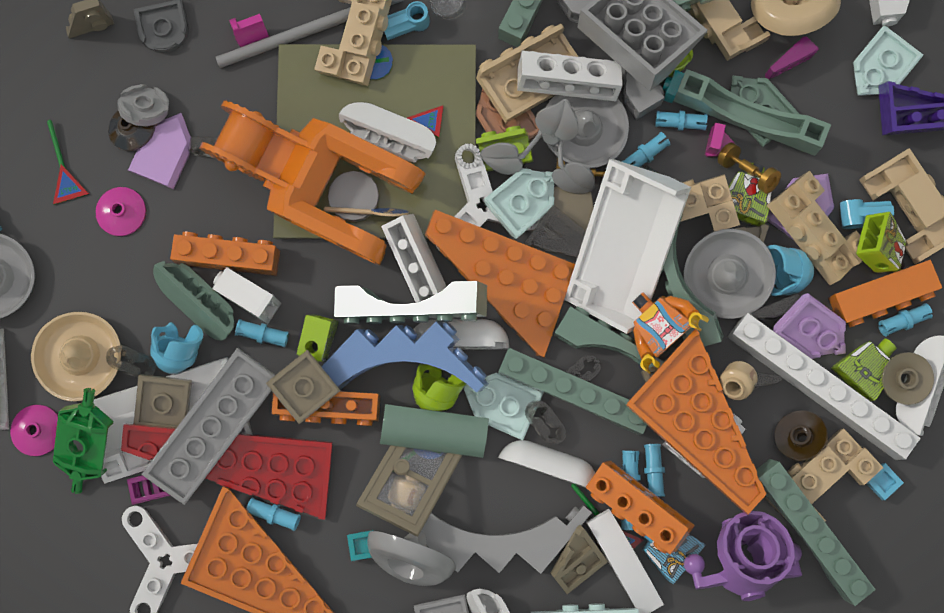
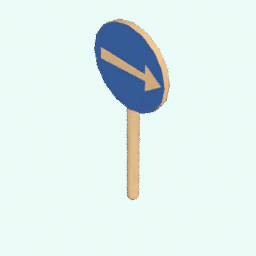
(378, 211)

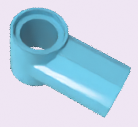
(402, 22)
(854, 211)

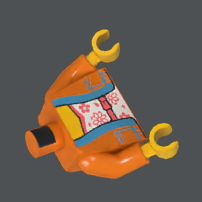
(662, 325)

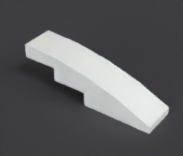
(624, 562)

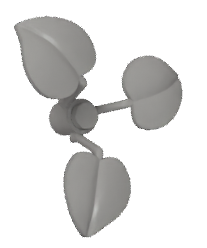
(554, 125)

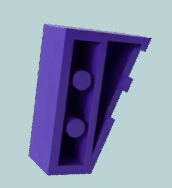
(909, 109)

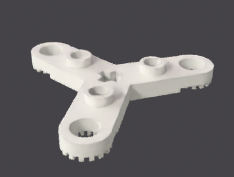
(476, 187)
(154, 545)

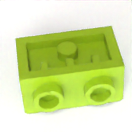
(513, 135)

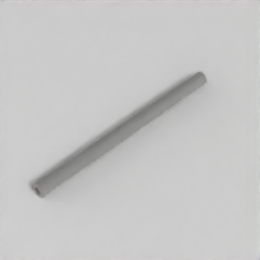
(285, 37)

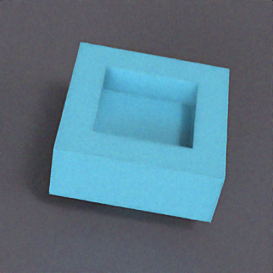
(885, 482)

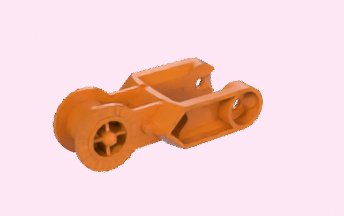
(299, 167)

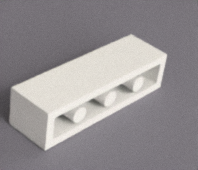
(414, 257)

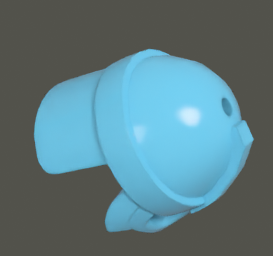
(792, 268)
(173, 352)

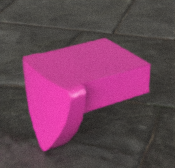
(249, 30)
(717, 140)

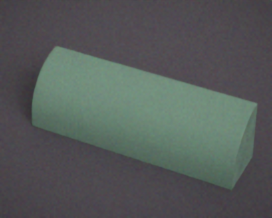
(434, 431)

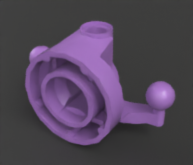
(772, 553)

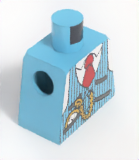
(672, 564)

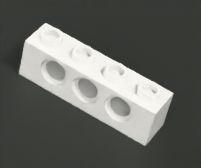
(569, 76)

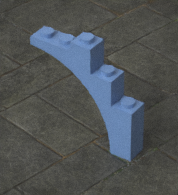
(433, 348)

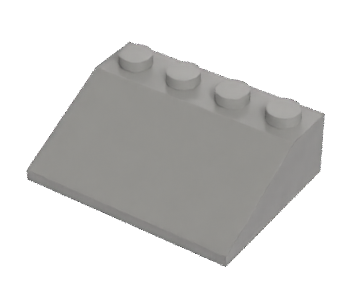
(642, 35)

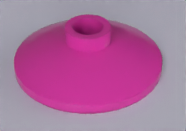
(130, 217)
(44, 439)

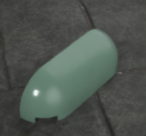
(195, 299)

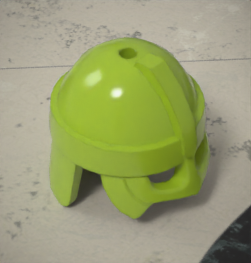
(434, 391)

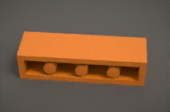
(886, 292)

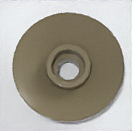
(919, 378)

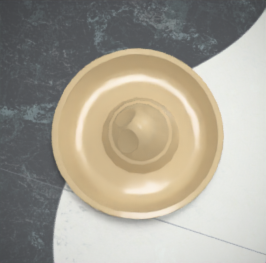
(794, 16)
(72, 355)

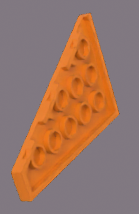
(520, 280)

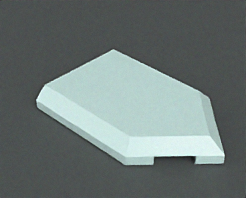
(884, 60)
(522, 200)
(503, 404)

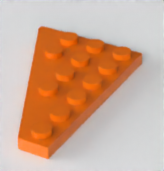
(692, 415)
(246, 567)

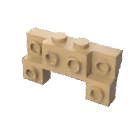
(726, 28)
(359, 42)
(916, 196)
(714, 198)
(814, 230)
(839, 456)

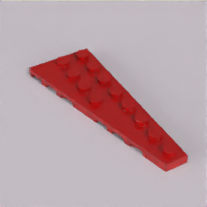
(264, 466)

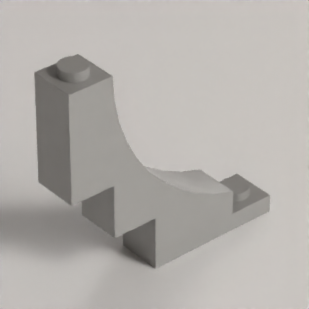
(534, 545)

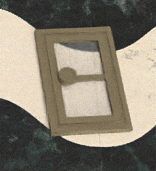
(408, 486)

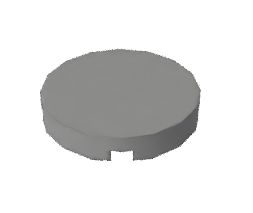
(143, 105)
(353, 191)

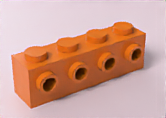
(219, 253)
(340, 408)
(640, 507)

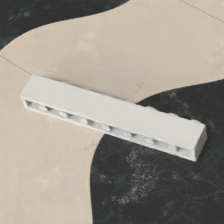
(823, 387)

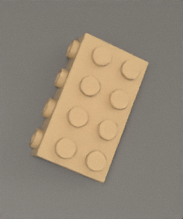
(500, 75)

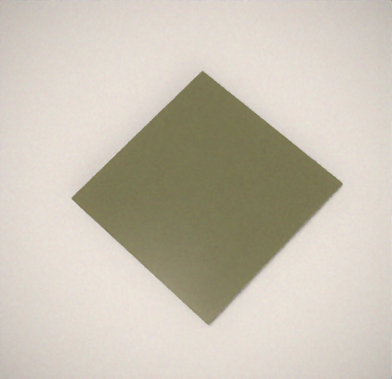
(417, 82)

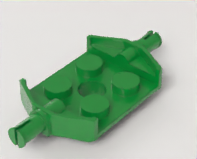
(88, 426)

